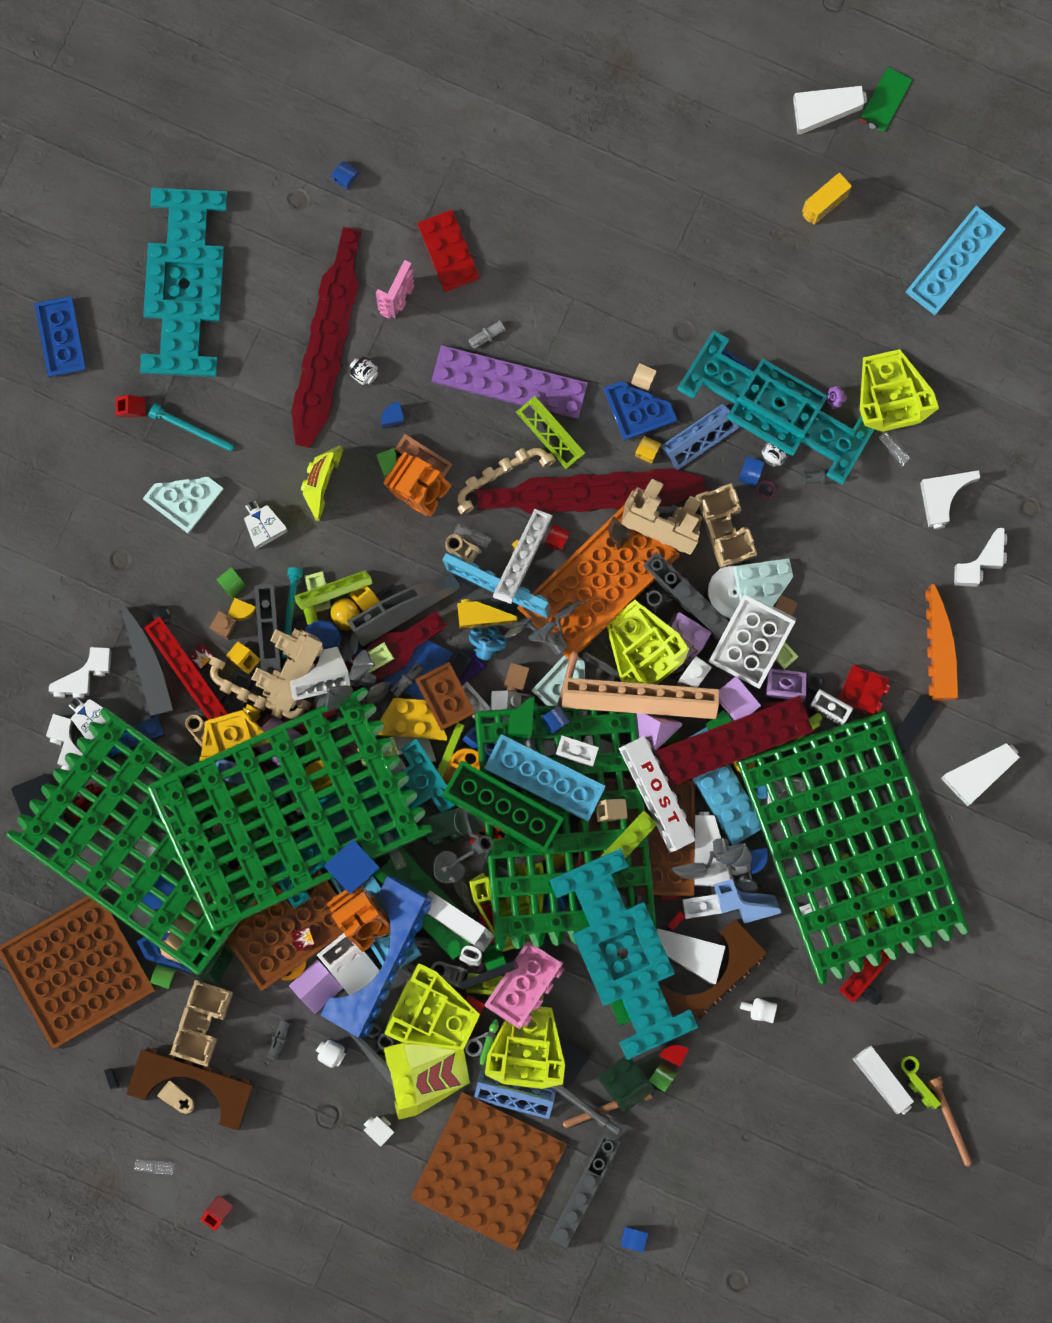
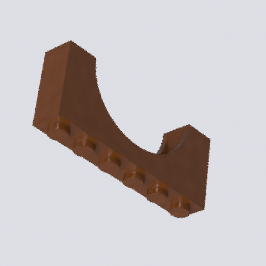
(742, 955)
(231, 1094)

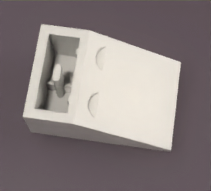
(348, 964)

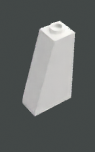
(825, 106)
(977, 775)
(705, 833)
(460, 923)
(693, 954)
(883, 1080)

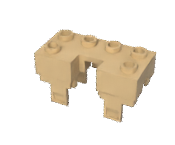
(716, 512)
(677, 531)
(303, 649)
(192, 1039)

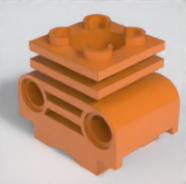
(417, 484)
(359, 917)

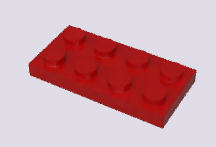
(448, 251)

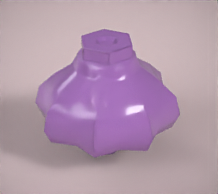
(836, 397)

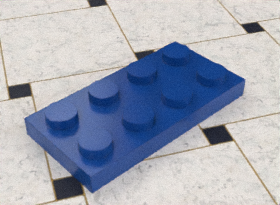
(60, 337)

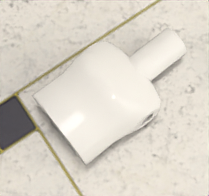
(471, 956)
(760, 1009)

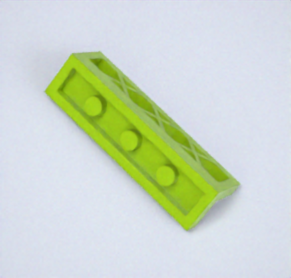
(557, 430)

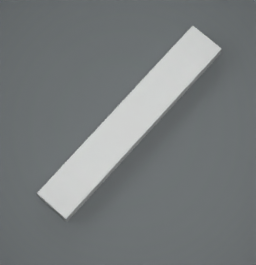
(522, 556)

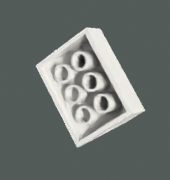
(752, 640)

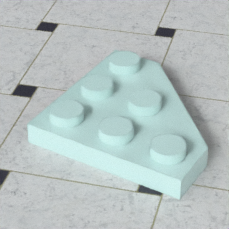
(184, 500)
(763, 580)
(550, 686)

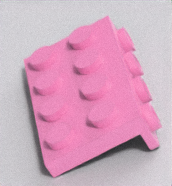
(391, 303)
(523, 988)

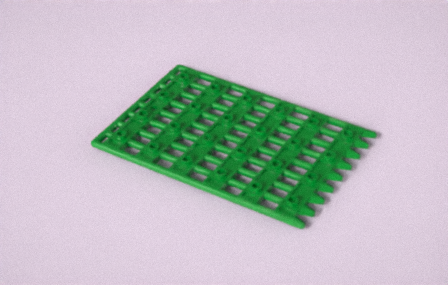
(378, 766)
(124, 843)
(571, 921)
(886, 938)

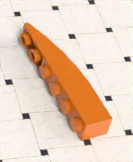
(941, 650)

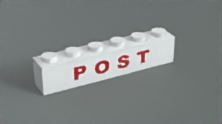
(657, 794)

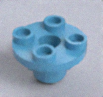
(487, 641)

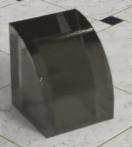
(618, 533)

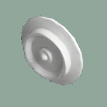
(724, 592)

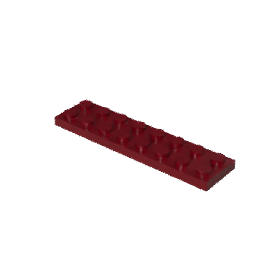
(734, 741)

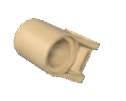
(464, 548)
(199, 732)
(174, 1096)

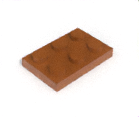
(445, 696)

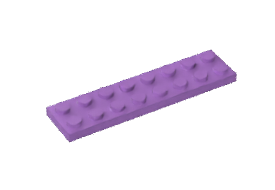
(508, 381)

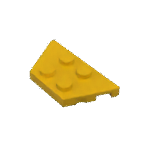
(410, 720)
(227, 732)

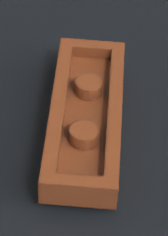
(417, 450)

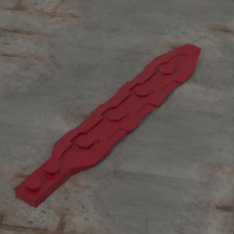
(326, 342)
(590, 492)
(400, 646)

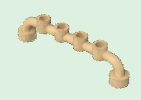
(505, 466)
(243, 694)

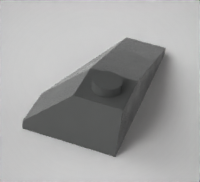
(373, 1047)

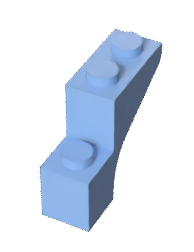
(750, 905)

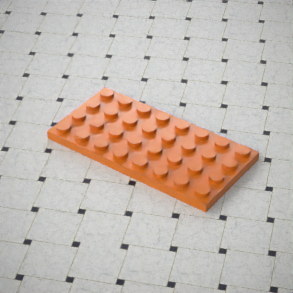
(601, 577)

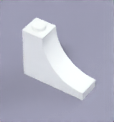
(939, 493)
(328, 673)

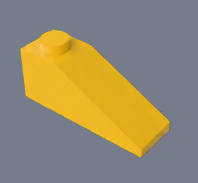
(477, 614)

